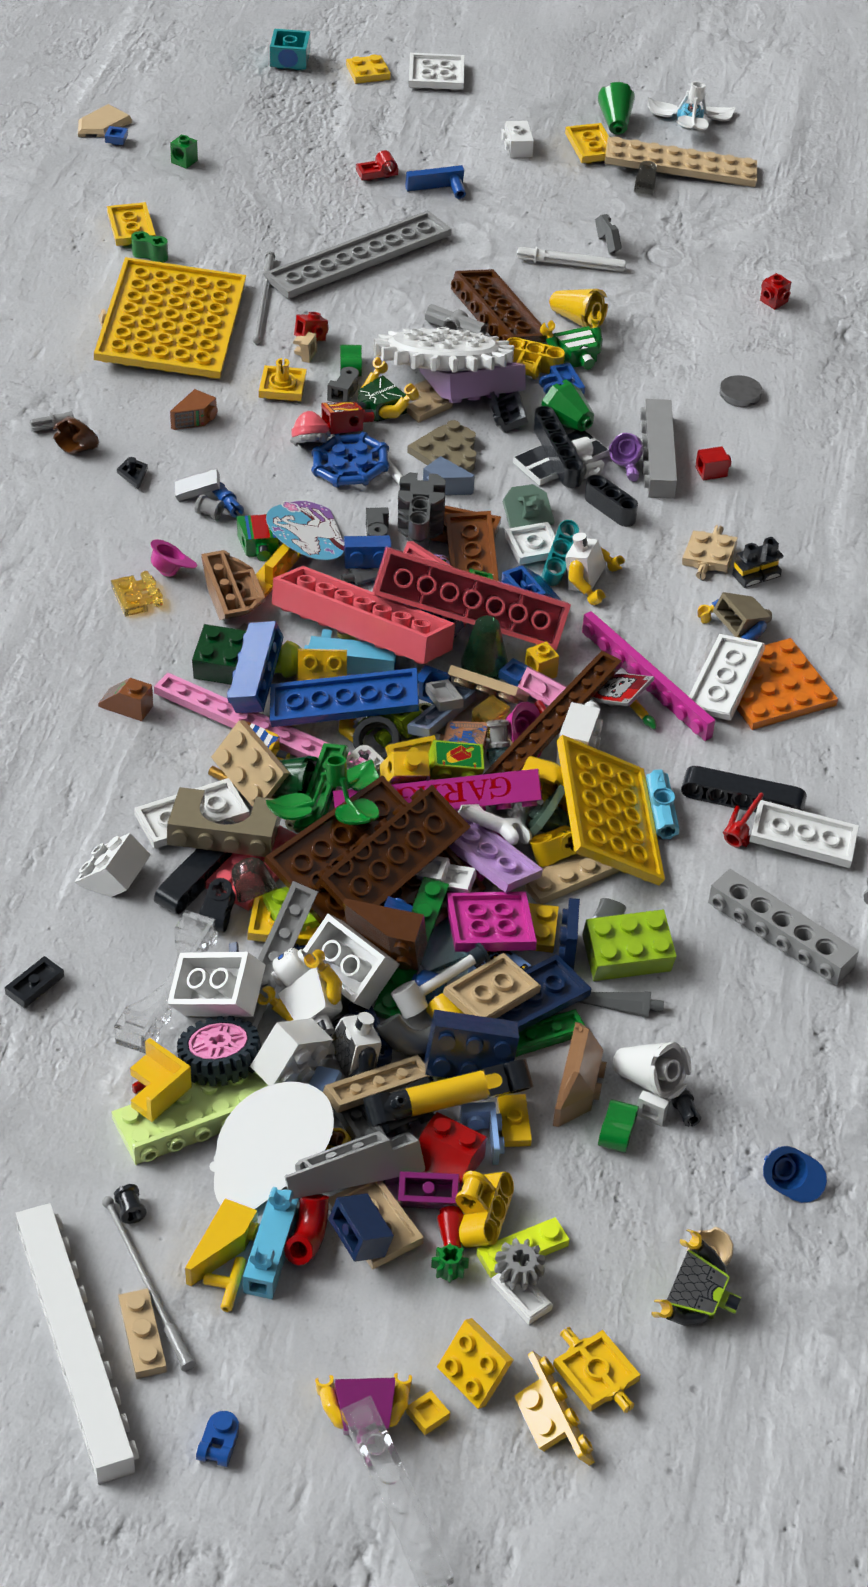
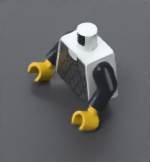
(356, 1043)

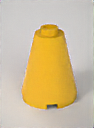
(578, 305)

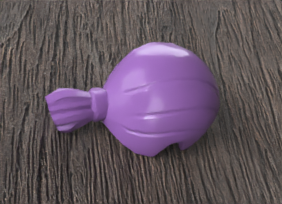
(626, 452)

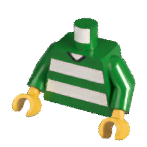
(579, 344)

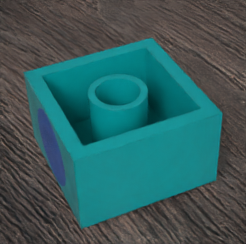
(289, 49)

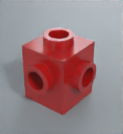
(775, 291)
(311, 323)

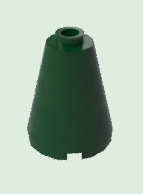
(300, 775)

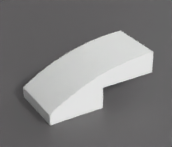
(458, 877)

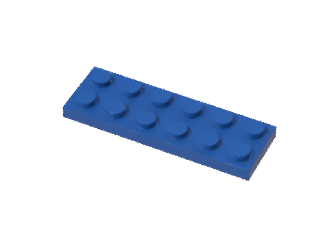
(344, 697)

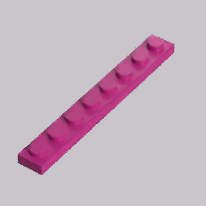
(662, 688)

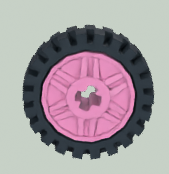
(219, 1050)

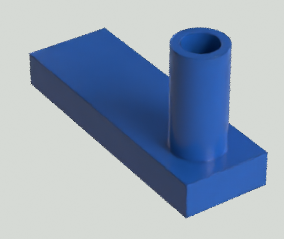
(437, 178)

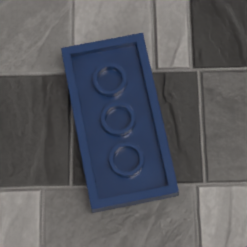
(558, 991)

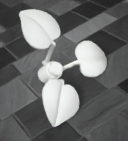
(696, 95)

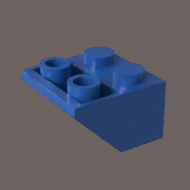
(529, 580)

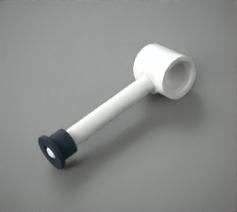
(411, 997)

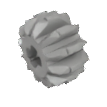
(510, 1268)

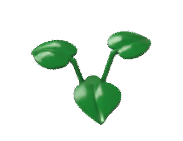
(361, 811)

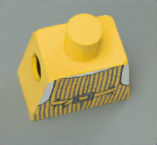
(406, 767)

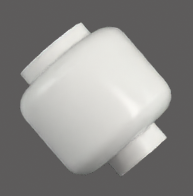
(289, 967)

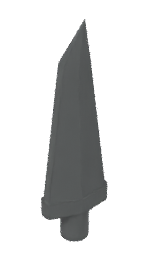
(360, 575)
(629, 1002)

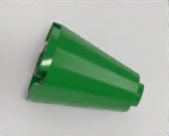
(616, 105)

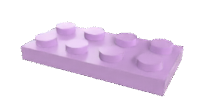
(495, 858)

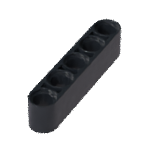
(558, 447)
(738, 790)
(189, 878)

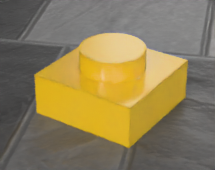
(428, 1412)

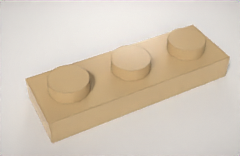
(142, 1333)

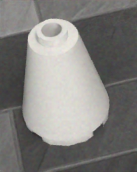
(655, 1067)

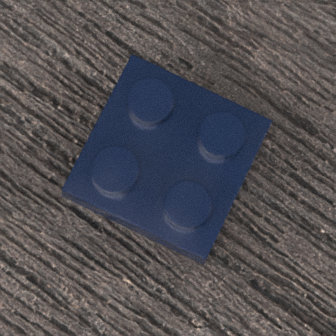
(569, 933)

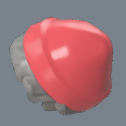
(309, 428)

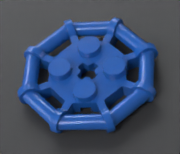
(362, 459)

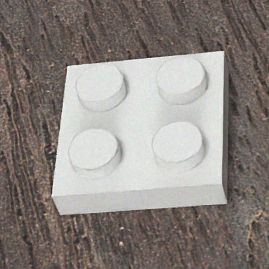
(530, 542)

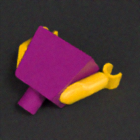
(387, 1393)

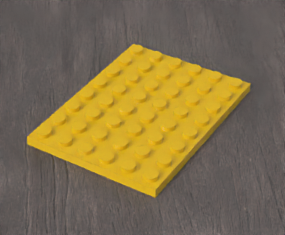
(170, 318)

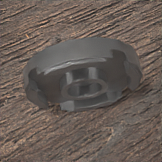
(740, 390)

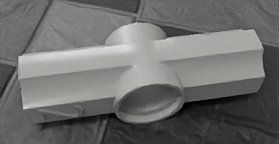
(453, 320)

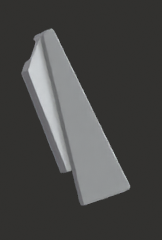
(355, 1164)

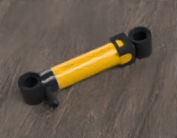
(449, 1092)

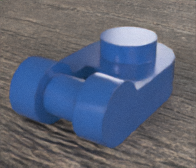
(220, 1430)

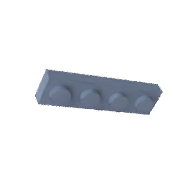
(433, 720)

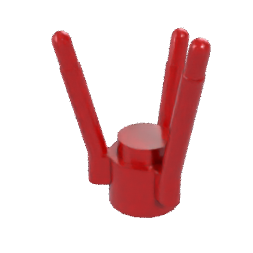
(738, 832)

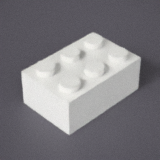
(354, 959)
(216, 984)

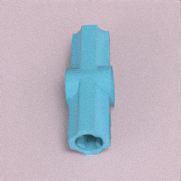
(662, 804)

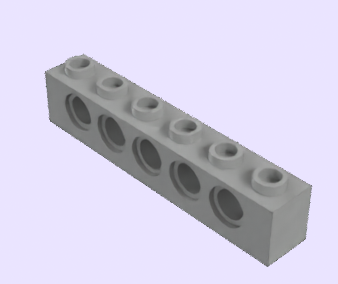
(783, 926)

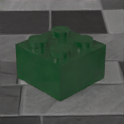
(217, 653)

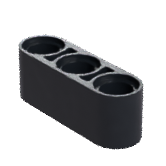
(611, 500)

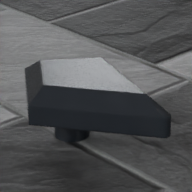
(133, 471)

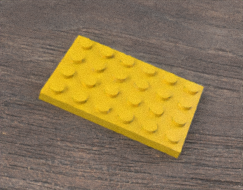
(610, 810)

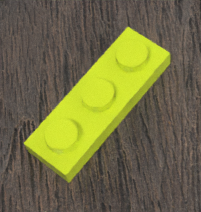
(547, 1235)

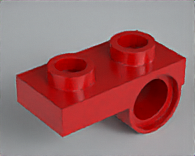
(383, 166)

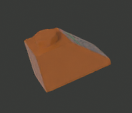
(193, 411)
(129, 699)

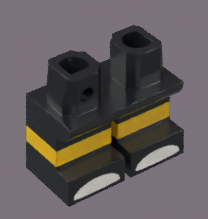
(758, 563)

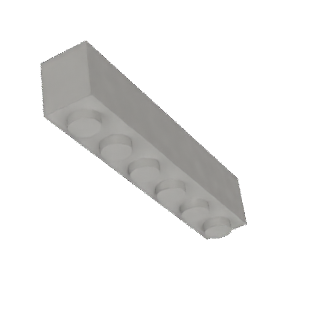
(658, 448)

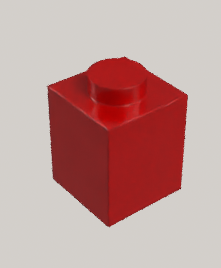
(713, 463)

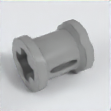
(209, 507)
(498, 733)

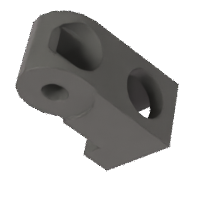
(344, 387)
(377, 521)

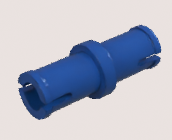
(229, 499)

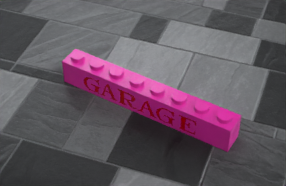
(485, 789)

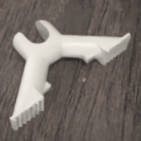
(510, 828)

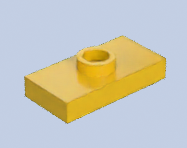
(514, 1120)

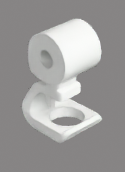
(585, 450)

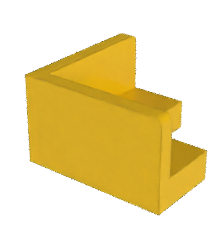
(164, 1078)

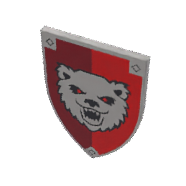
(623, 689)

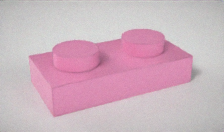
(540, 686)

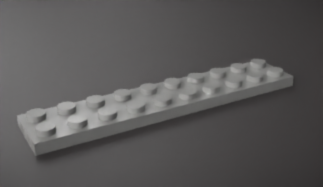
(357, 254)

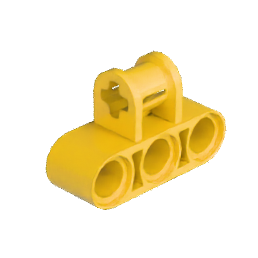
(536, 356)
(484, 1205)

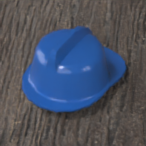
(794, 1174)

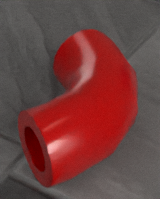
(309, 1229)

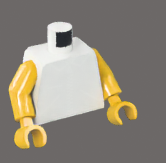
(585, 565)
(310, 996)

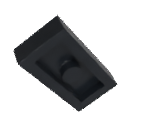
(34, 982)

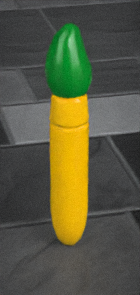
(647, 719)

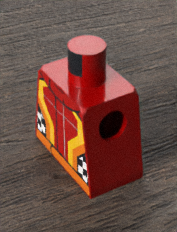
(345, 416)

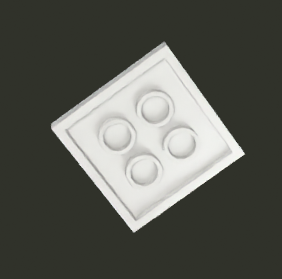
(436, 71)

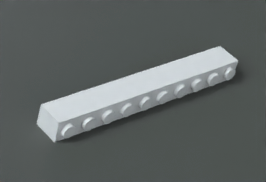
(76, 1345)

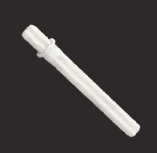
(570, 259)

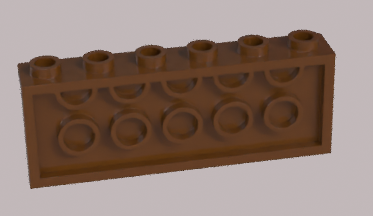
(496, 305)
(394, 850)

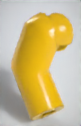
(346, 728)

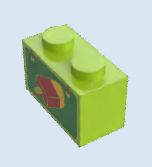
(455, 759)

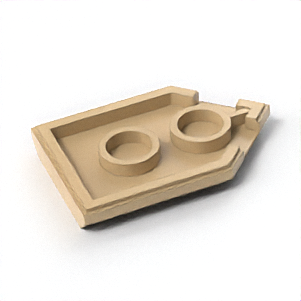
(101, 119)

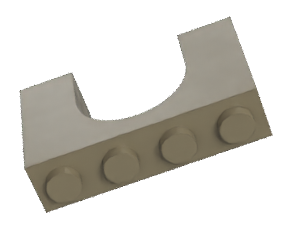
(190, 829)

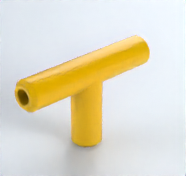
(229, 1283)

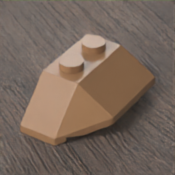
(231, 585)
(580, 1076)

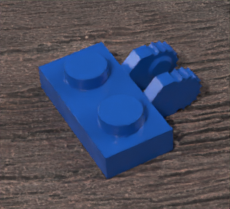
(558, 374)

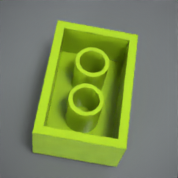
(628, 945)

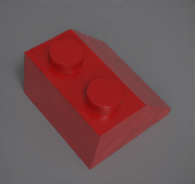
(451, 1147)

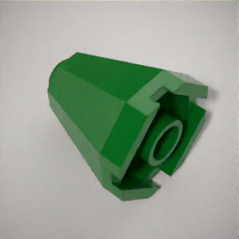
(569, 406)

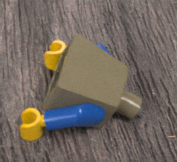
(739, 613)

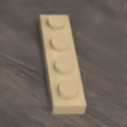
(388, 1078)

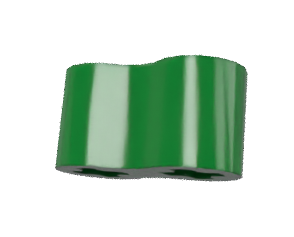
(149, 246)
(351, 357)
(618, 1126)

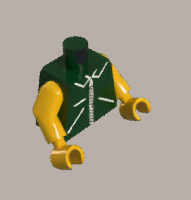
(383, 395)

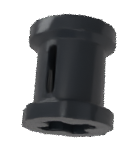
(131, 1207)

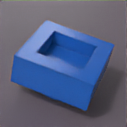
(116, 135)
(513, 672)

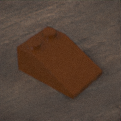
(392, 930)

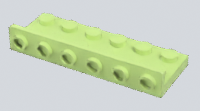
(187, 1121)

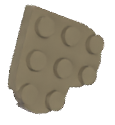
(448, 441)

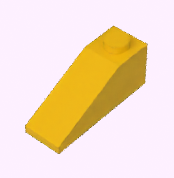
(223, 1240)

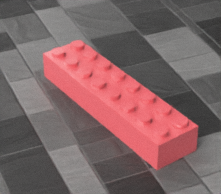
(469, 597)
(363, 614)

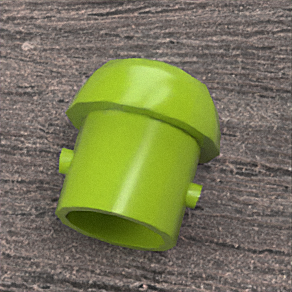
(288, 659)

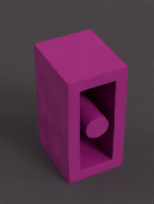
(428, 1190)

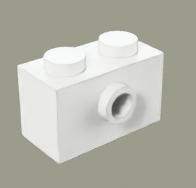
(518, 139)

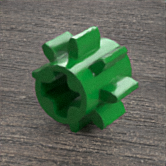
(449, 1262)

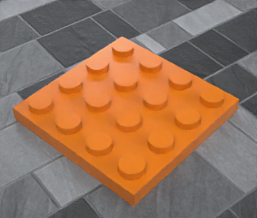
(783, 687)

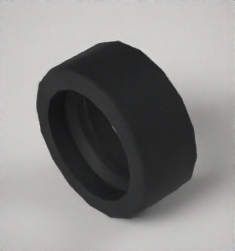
(371, 723)

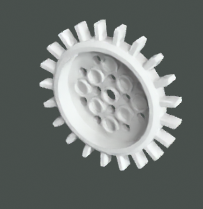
(443, 349)

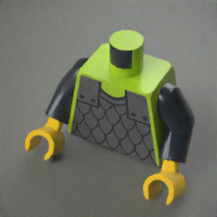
(698, 1286)

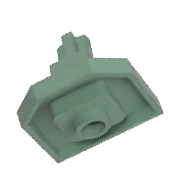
(527, 506)
(548, 815)

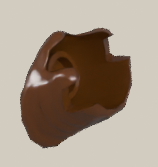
(74, 436)

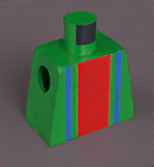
(256, 537)

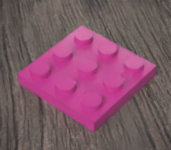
(491, 918)

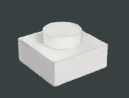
(652, 1107)

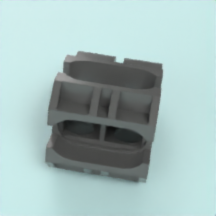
(421, 508)

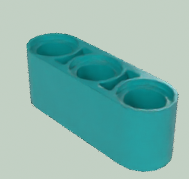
(555, 560)

